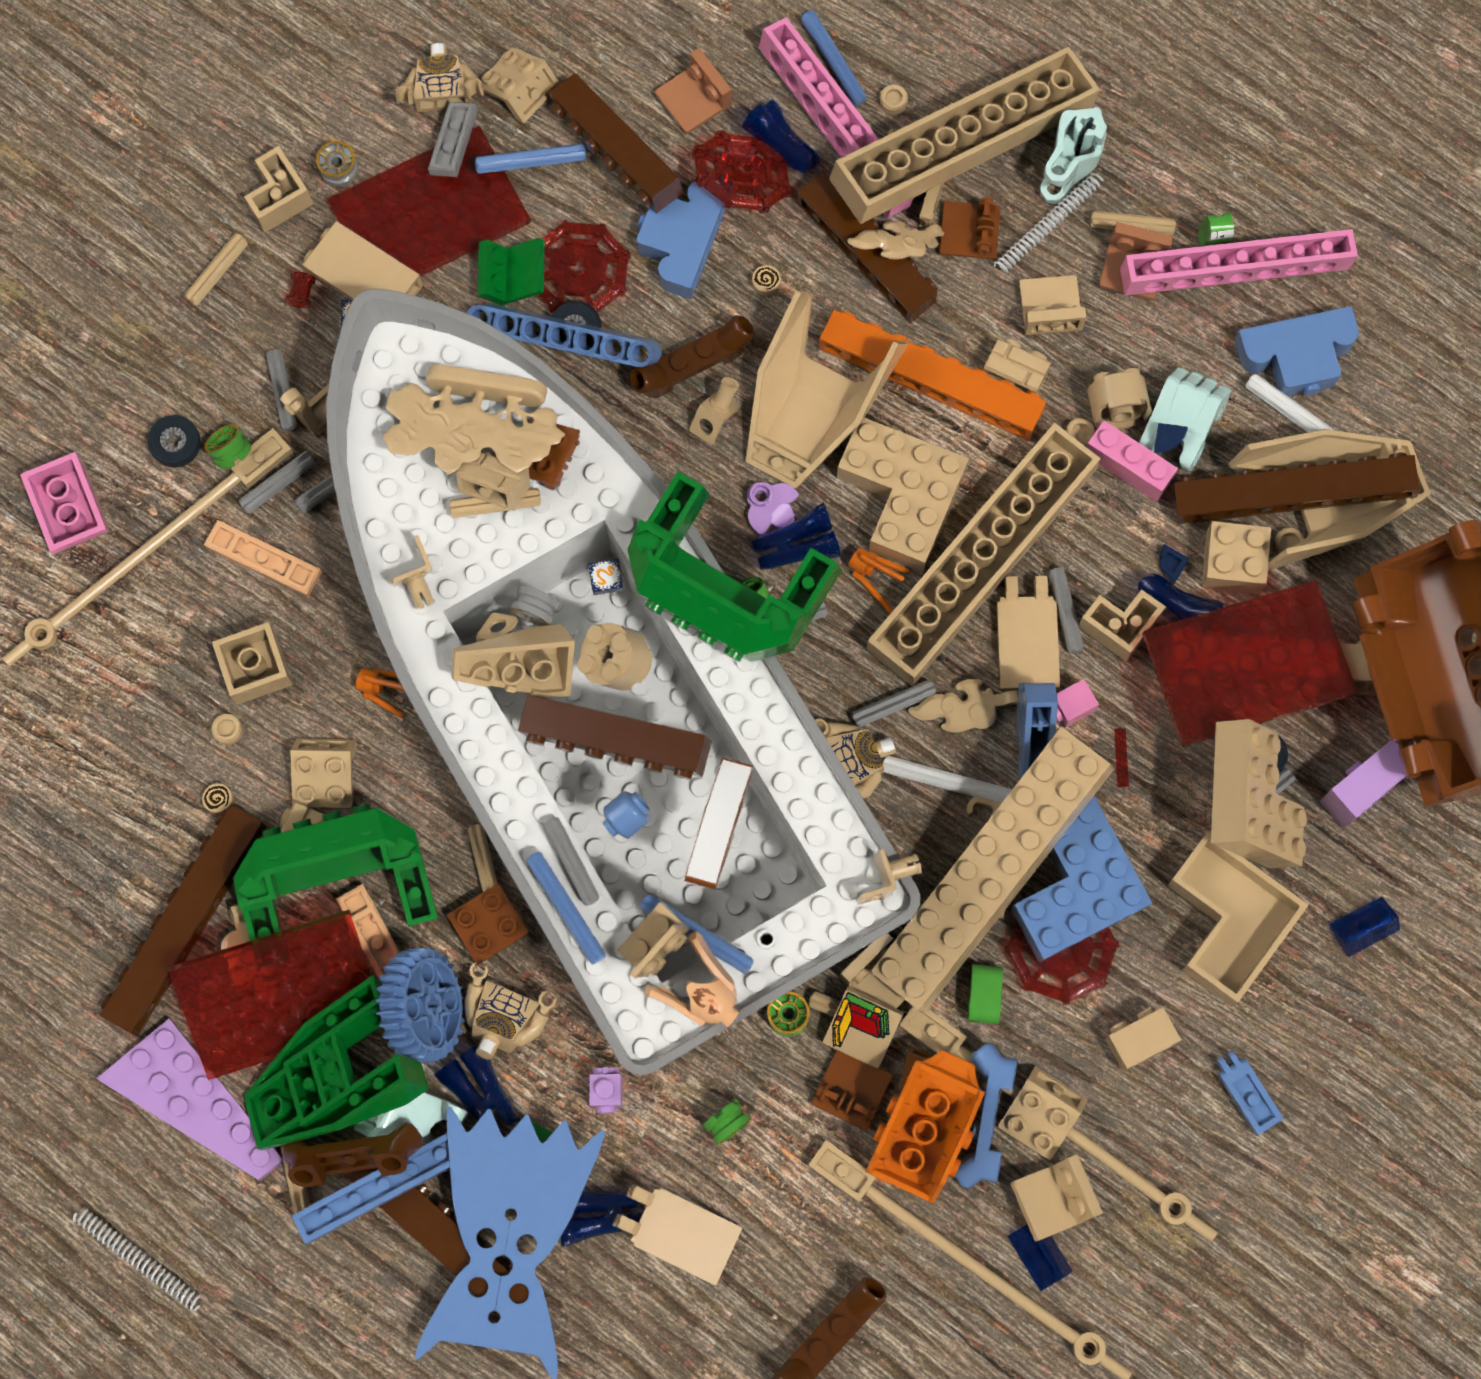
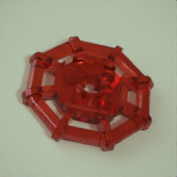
(757, 174)
(592, 259)
(1065, 966)

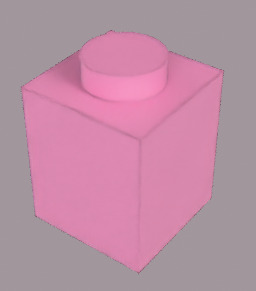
(1075, 703)

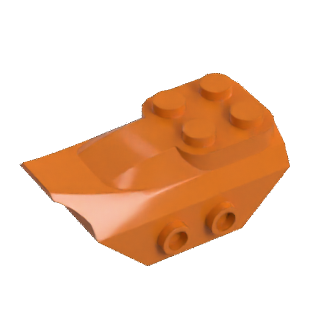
(928, 1126)

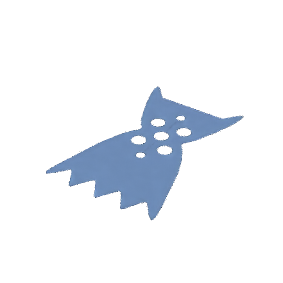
(487, 1180)

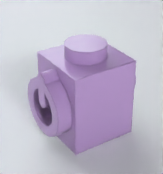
(606, 1090)

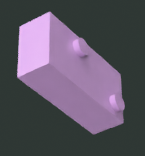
(1364, 784)

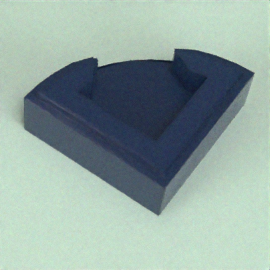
(1169, 437)
(1171, 563)

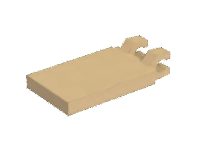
(1027, 636)
(681, 1233)

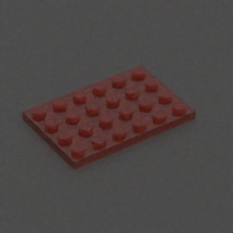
(431, 217)
(1249, 662)
(260, 993)

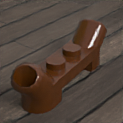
(717, 346)
(386, 1152)
(834, 1331)

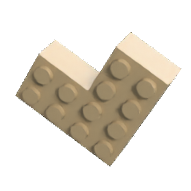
(914, 478)
(1245, 805)
(1250, 916)

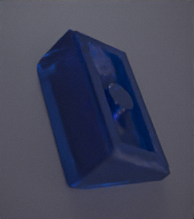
(1365, 926)
(1040, 1257)

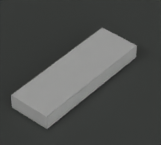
(453, 139)

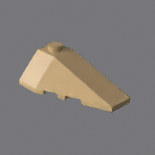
(522, 661)

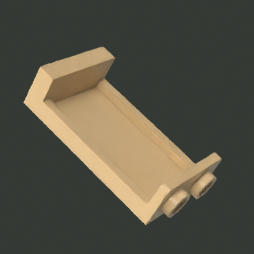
(356, 265)

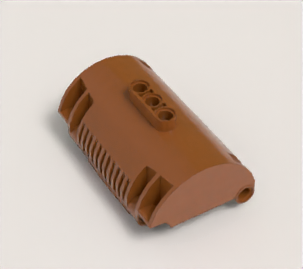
(1422, 658)

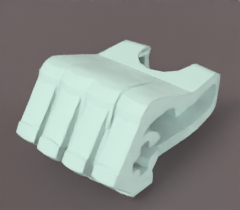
(1065, 169)
(1190, 404)
(421, 1112)

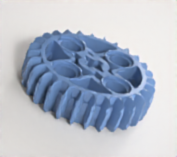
(420, 1005)

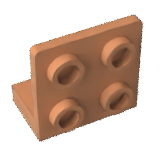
(695, 93)
(1128, 241)

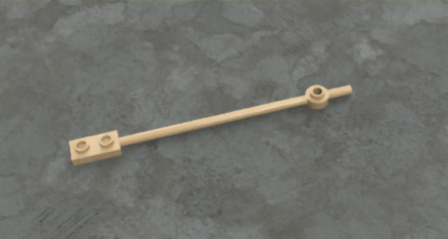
(262, 458)
(940, 1035)
(855, 1182)

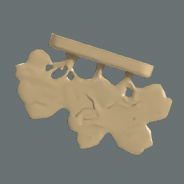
(464, 429)

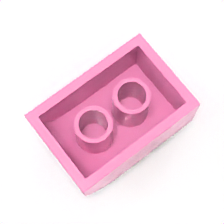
(65, 502)

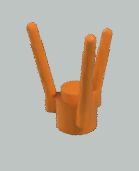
(866, 564)
(374, 682)

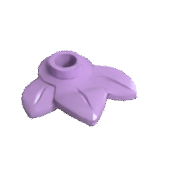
(774, 509)

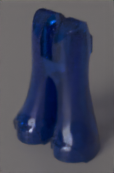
(771, 128)
(812, 524)
(1176, 600)
(456, 1080)
(589, 1202)

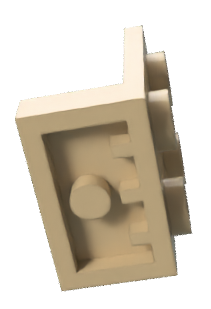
(520, 82)
(1051, 305)
(322, 772)
(653, 940)
(859, 975)
(1043, 1113)
(1056, 1198)

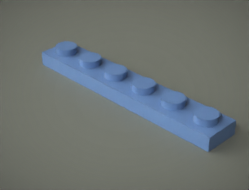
(371, 1192)

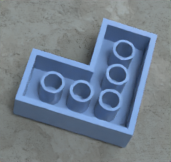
(1095, 888)

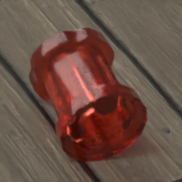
(300, 289)

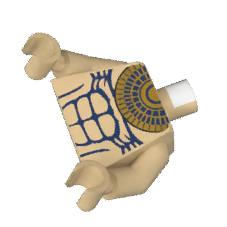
(439, 81)
(858, 753)
(502, 1016)

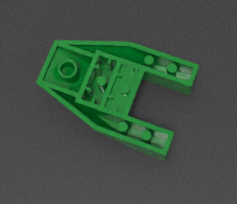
(312, 1082)

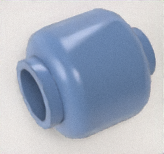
(626, 814)

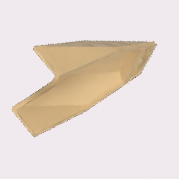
(803, 405)
(1336, 525)

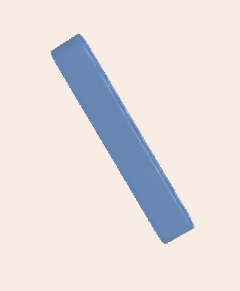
(576, 335)

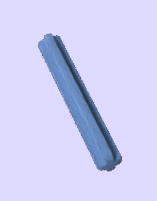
(833, 58)
(530, 158)
(566, 908)
(718, 946)

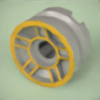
(330, 155)
(534, 606)

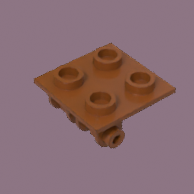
(970, 229)
(550, 467)
(487, 924)
(852, 1090)

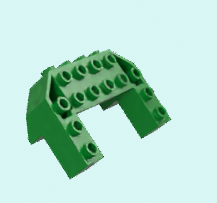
(711, 600)
(329, 853)

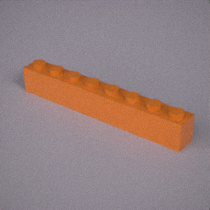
(934, 375)

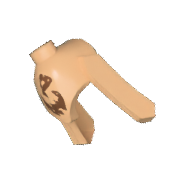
(709, 1001)

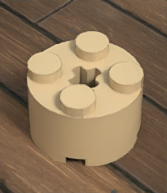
(1119, 398)
(614, 656)

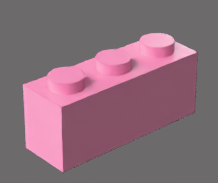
(1131, 461)

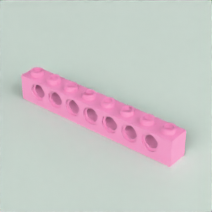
(817, 92)
(1238, 262)

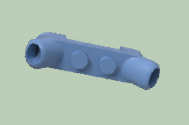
(999, 1073)

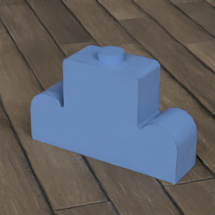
(681, 238)
(1300, 350)
(1034, 721)

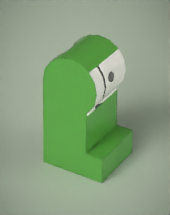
(1216, 230)

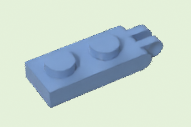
(1248, 1093)

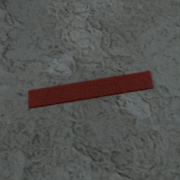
(1121, 757)

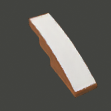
(718, 823)

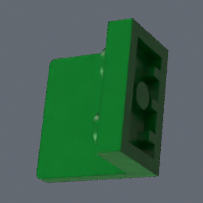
(510, 272)

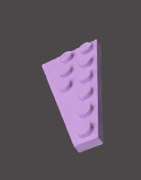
(171, 1083)

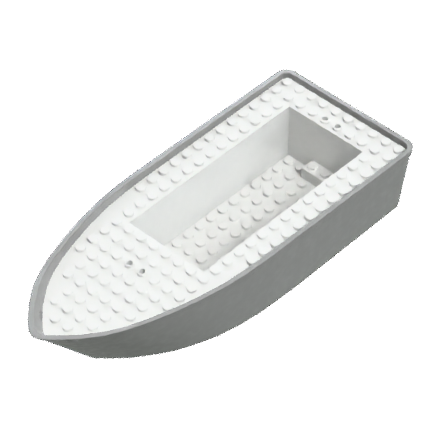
(803, 826)

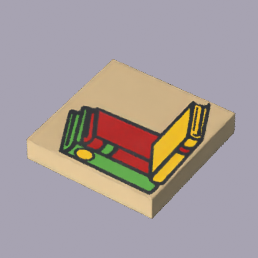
(863, 1027)

